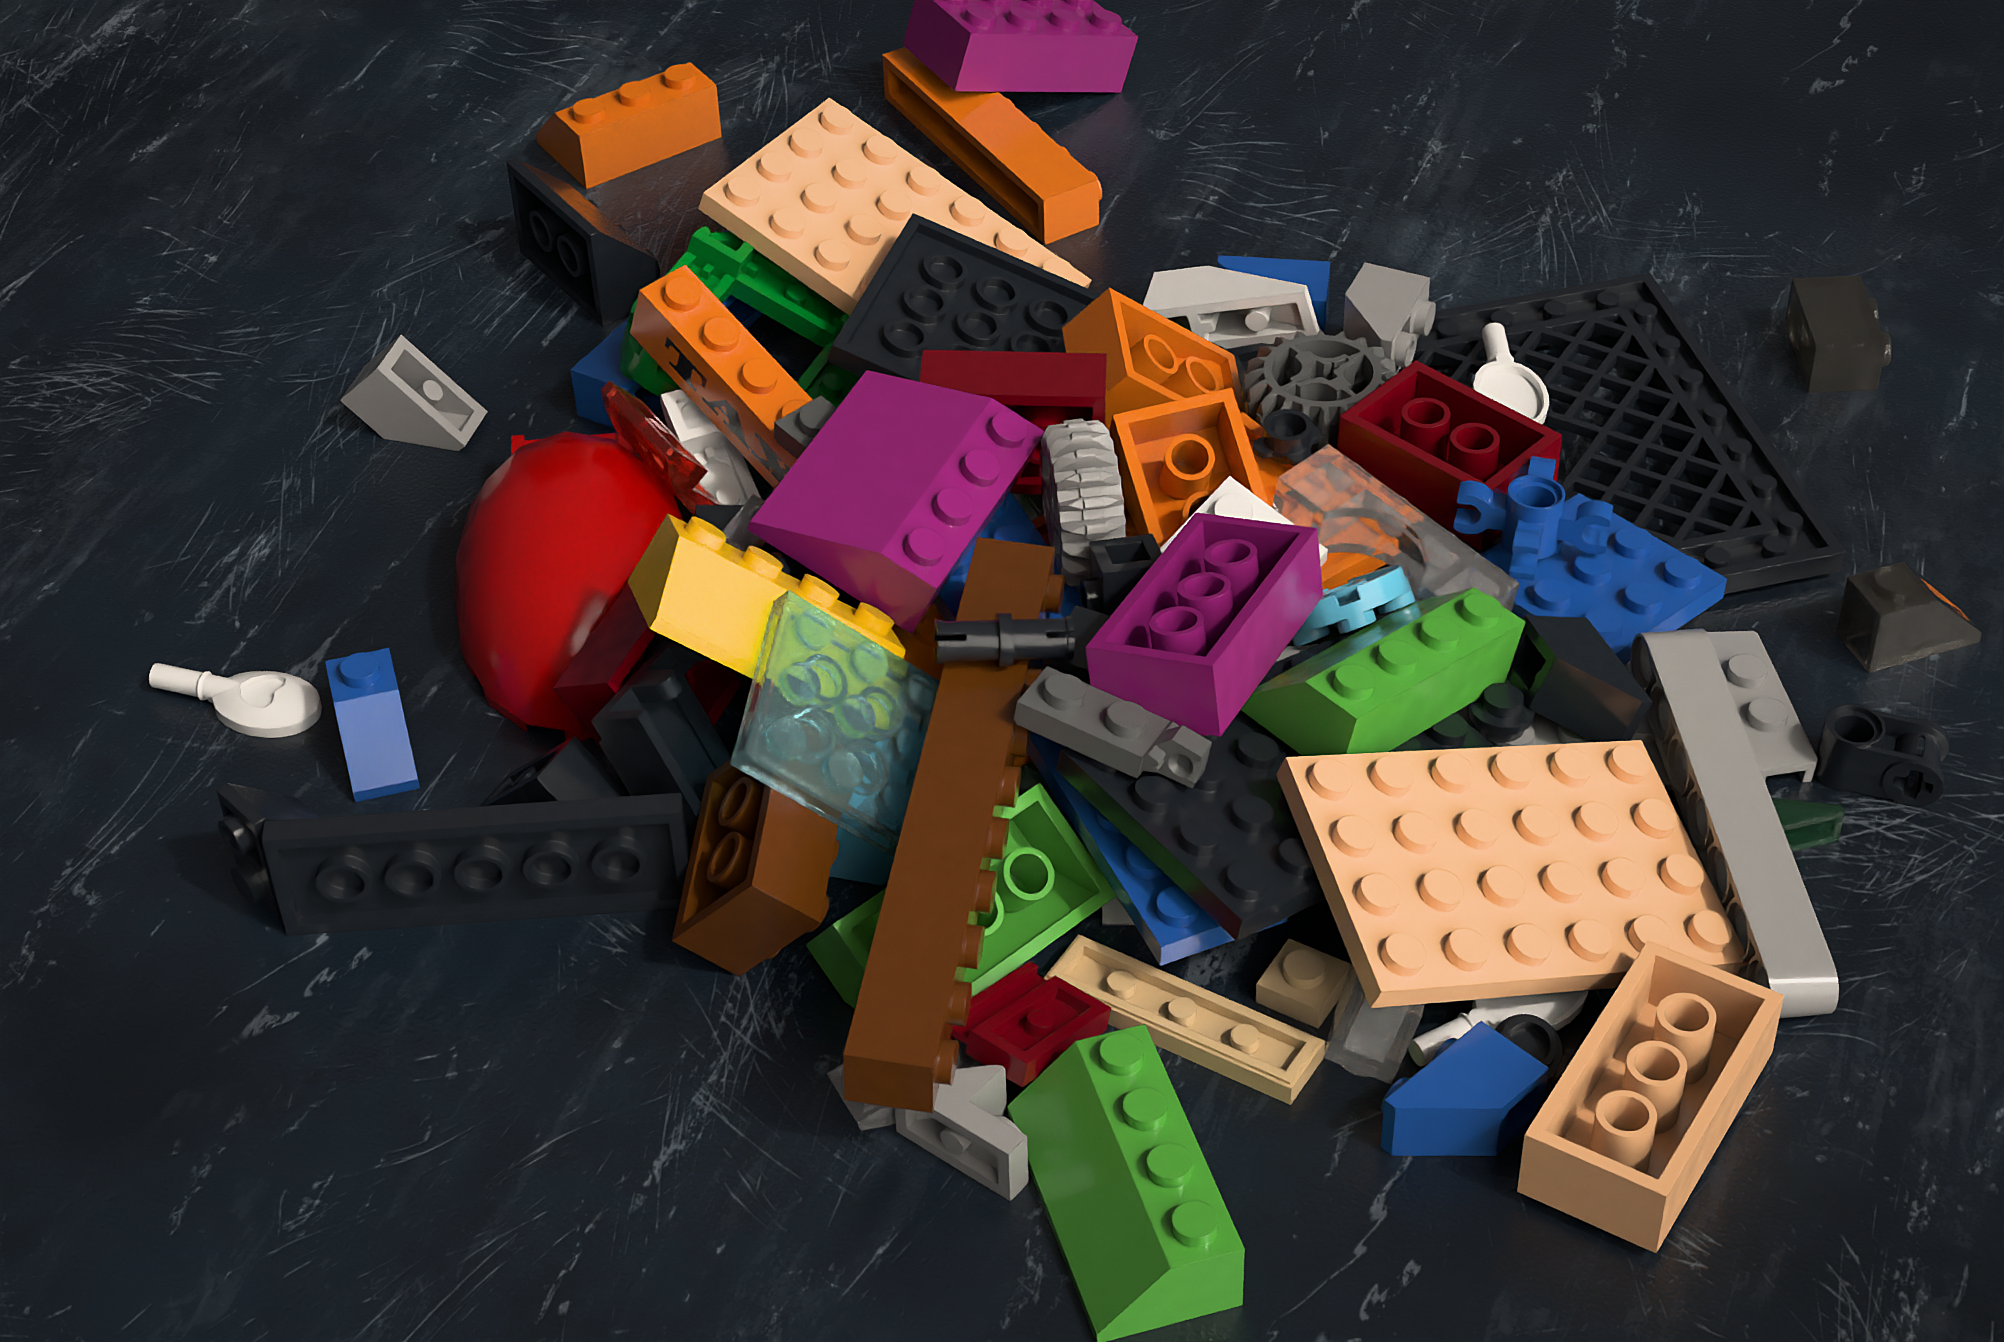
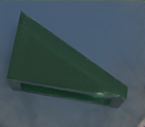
(1809, 822)

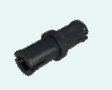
(1004, 639)

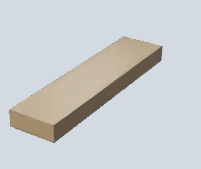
(1194, 1020)

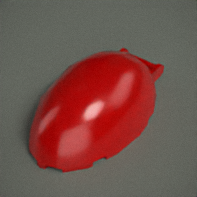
(546, 563)

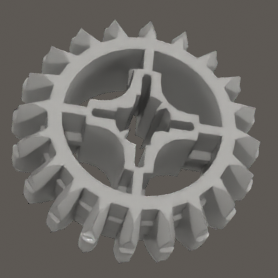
(1079, 493)

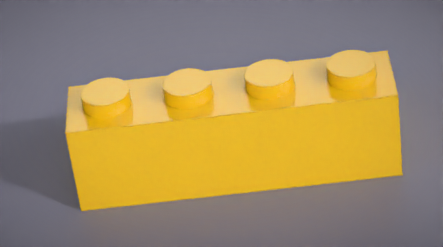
(722, 597)

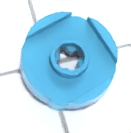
(1352, 603)

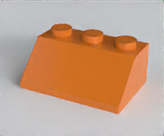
(634, 125)

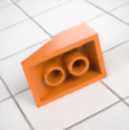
(1148, 355)
(1178, 457)

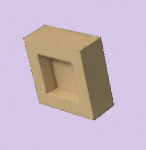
(1302, 983)

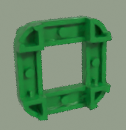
(739, 270)

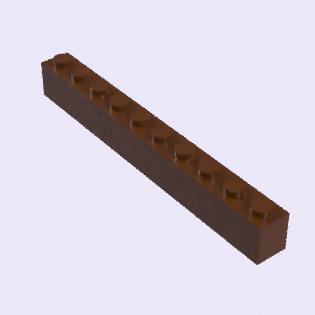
(945, 848)

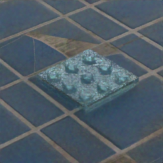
(835, 721)

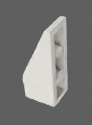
(1232, 305)

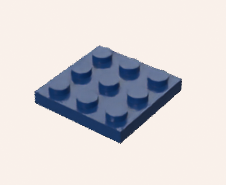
(1623, 592)

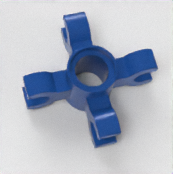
(1532, 517)

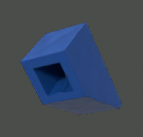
(1466, 1100)

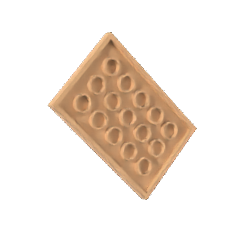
(837, 196)
(1503, 868)

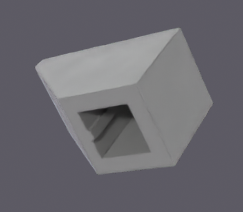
(1389, 311)

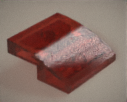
(657, 447)

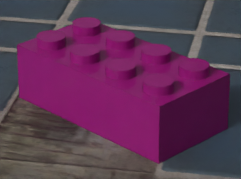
(1021, 45)
(1209, 619)

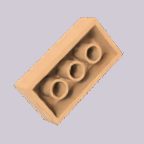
(1649, 1095)

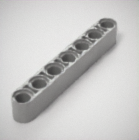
(1733, 819)

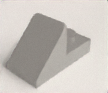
(971, 1130)

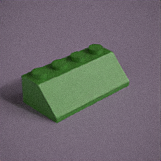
(1391, 677)
(1040, 894)
(1128, 1188)

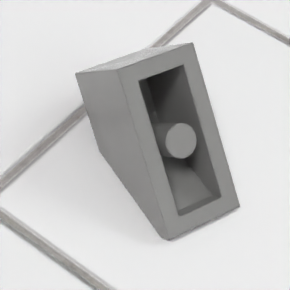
(413, 400)

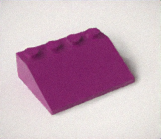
(897, 490)

